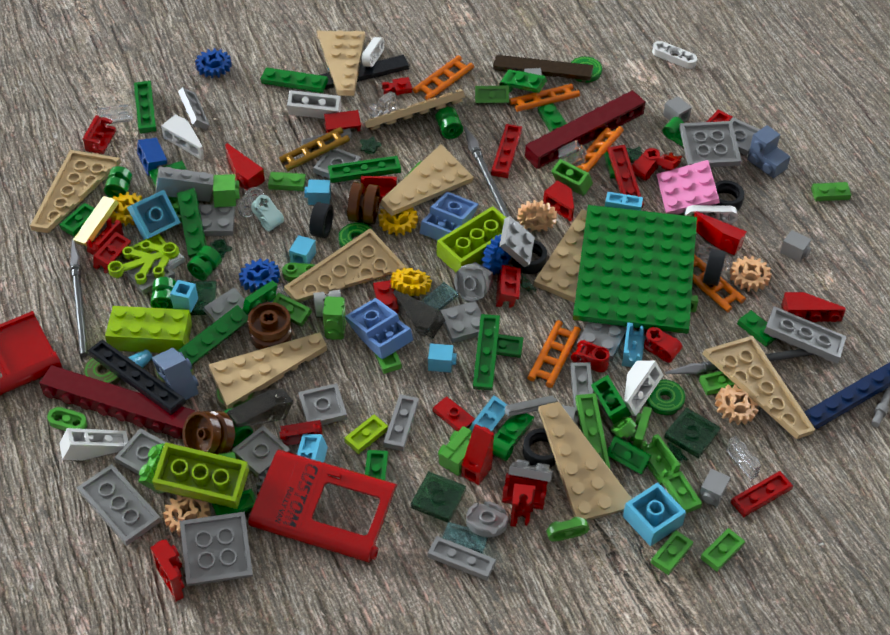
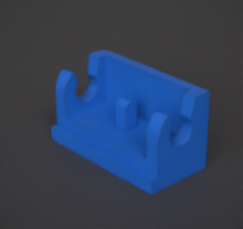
(150, 154)

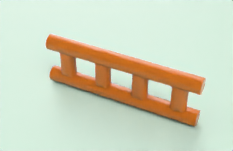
(434, 78)
(552, 97)
(602, 146)
(711, 291)
(557, 363)

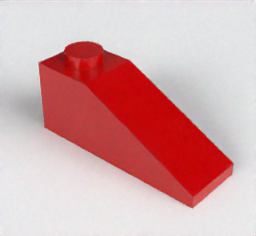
(245, 170)
(720, 233)

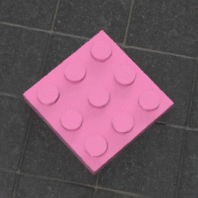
(687, 187)

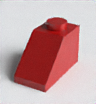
(561, 198)

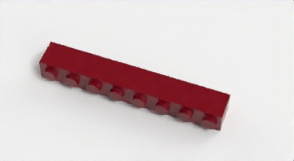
(585, 128)
(112, 401)

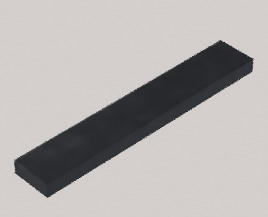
(380, 68)
(137, 377)

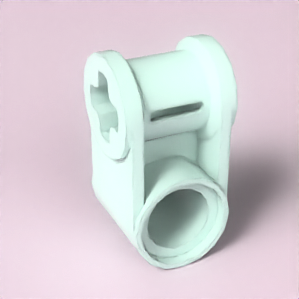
(268, 213)

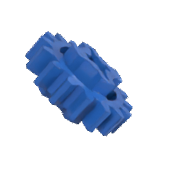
(213, 63)
(495, 256)
(258, 274)

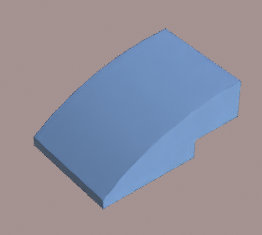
(447, 215)
(379, 328)

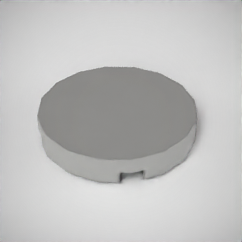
(471, 282)
(487, 519)

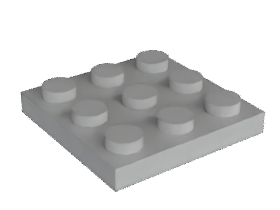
(710, 142)
(215, 548)

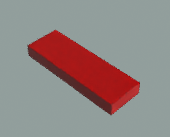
(761, 494)

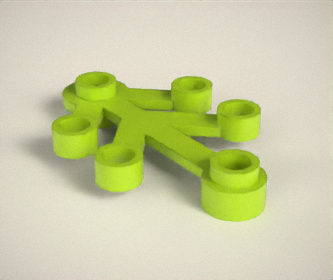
(165, 253)

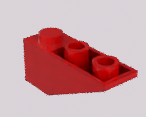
(812, 307)
(478, 455)

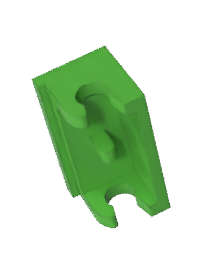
(662, 461)

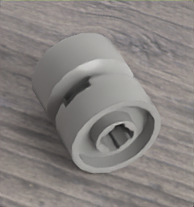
(319, 297)

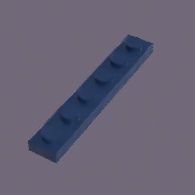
(849, 397)

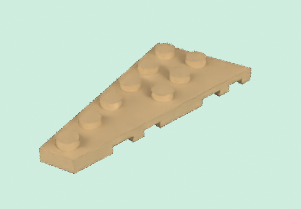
(421, 107)
(753, 373)

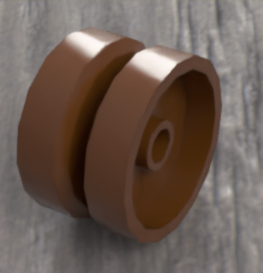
(363, 203)
(269, 325)
(209, 432)

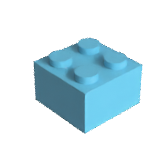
(153, 214)
(654, 514)

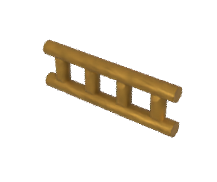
(308, 156)

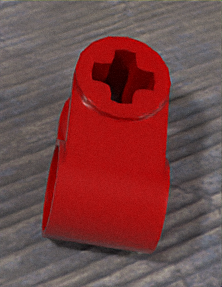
(646, 164)
(663, 346)
(592, 353)

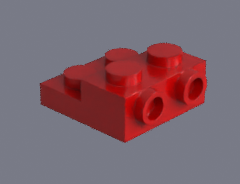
(169, 567)

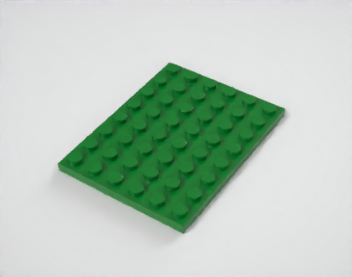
(636, 269)

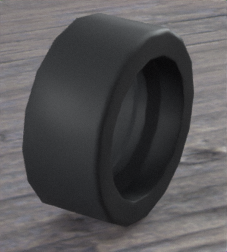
(732, 188)
(321, 220)
(535, 266)
(714, 267)
(533, 458)

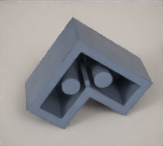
(766, 154)
(176, 372)

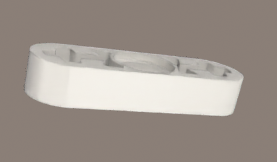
(664, 51)
(373, 52)
(724, 210)

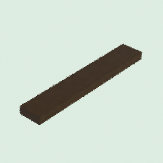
(548, 67)

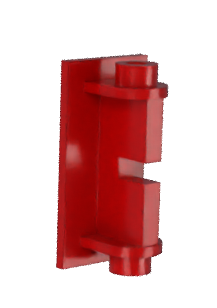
(292, 433)

